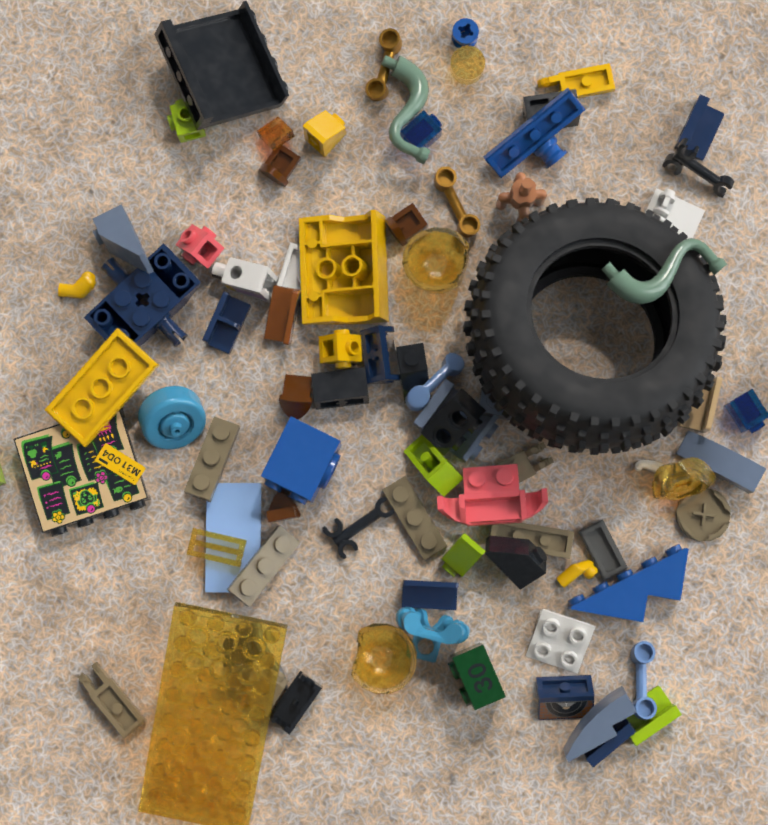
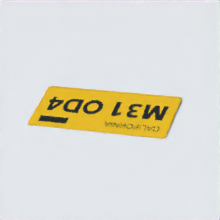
(120, 464)

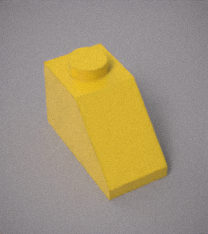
(324, 132)

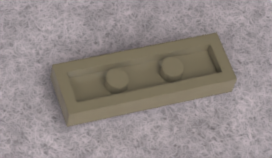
(212, 459)
(414, 517)
(552, 540)
(263, 566)

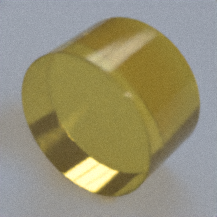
(467, 65)

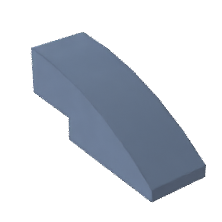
(724, 462)
(598, 723)

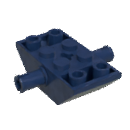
(168, 292)

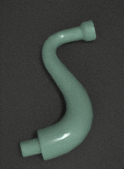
(418, 94)
(648, 291)

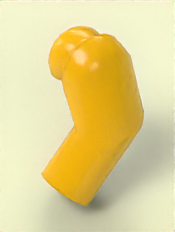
(80, 288)
(575, 570)

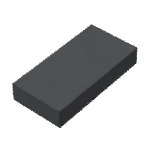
(603, 550)

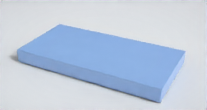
(233, 513)

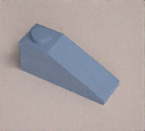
(120, 238)

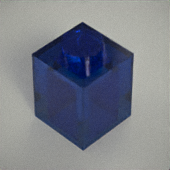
(422, 130)
(747, 412)

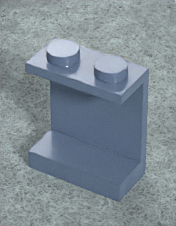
(471, 446)

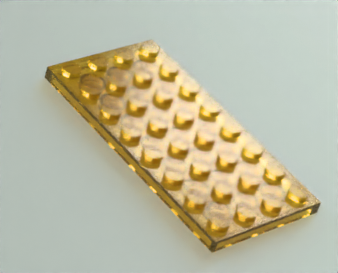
(212, 716)

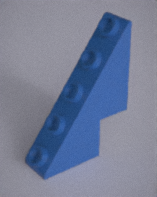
(629, 594)

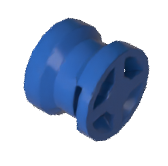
(464, 39)
(550, 152)

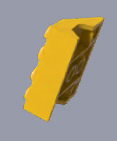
(343, 269)

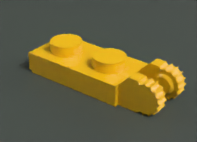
(586, 81)

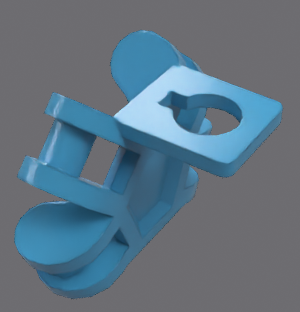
(444, 631)

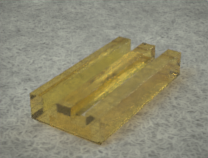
(239, 552)

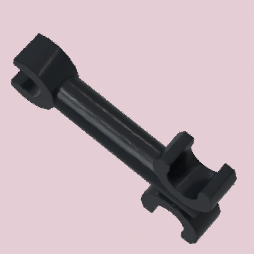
(685, 157)
(341, 537)

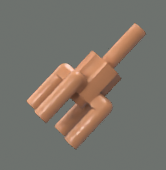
(522, 196)

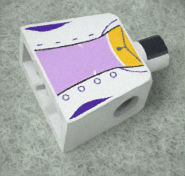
(246, 278)

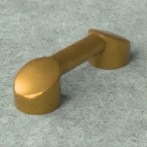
(391, 44)
(468, 224)

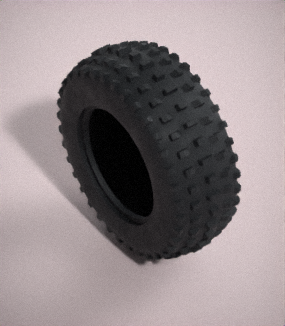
(559, 401)

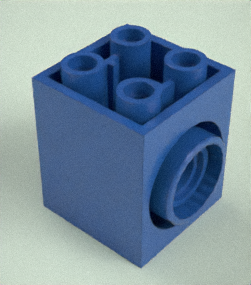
(302, 461)

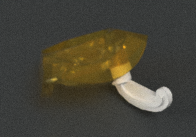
(678, 479)

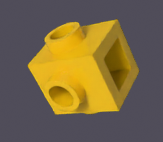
(346, 349)

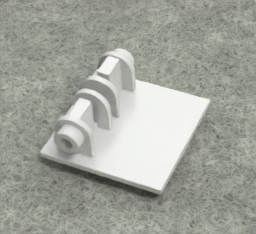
(679, 212)
(560, 640)

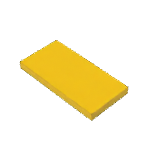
(101, 387)

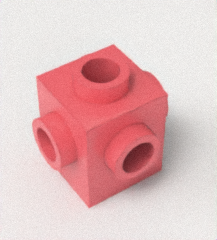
(199, 246)

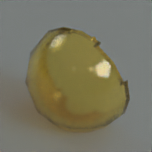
(436, 260)
(384, 658)

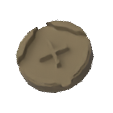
(703, 515)

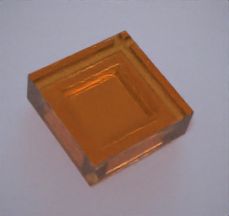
(275, 133)

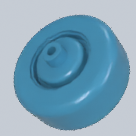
(171, 417)

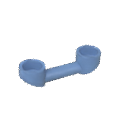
(420, 395)
(641, 655)

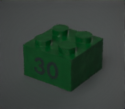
(477, 676)

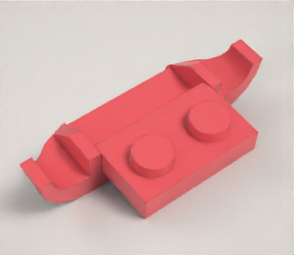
(492, 498)

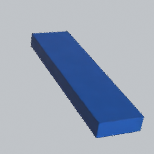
(534, 132)

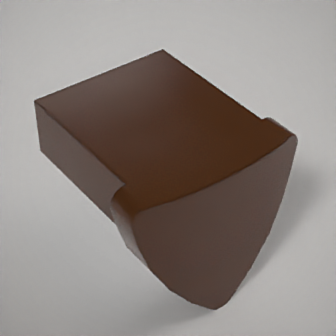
(280, 165)
(406, 224)
(296, 396)
(282, 509)

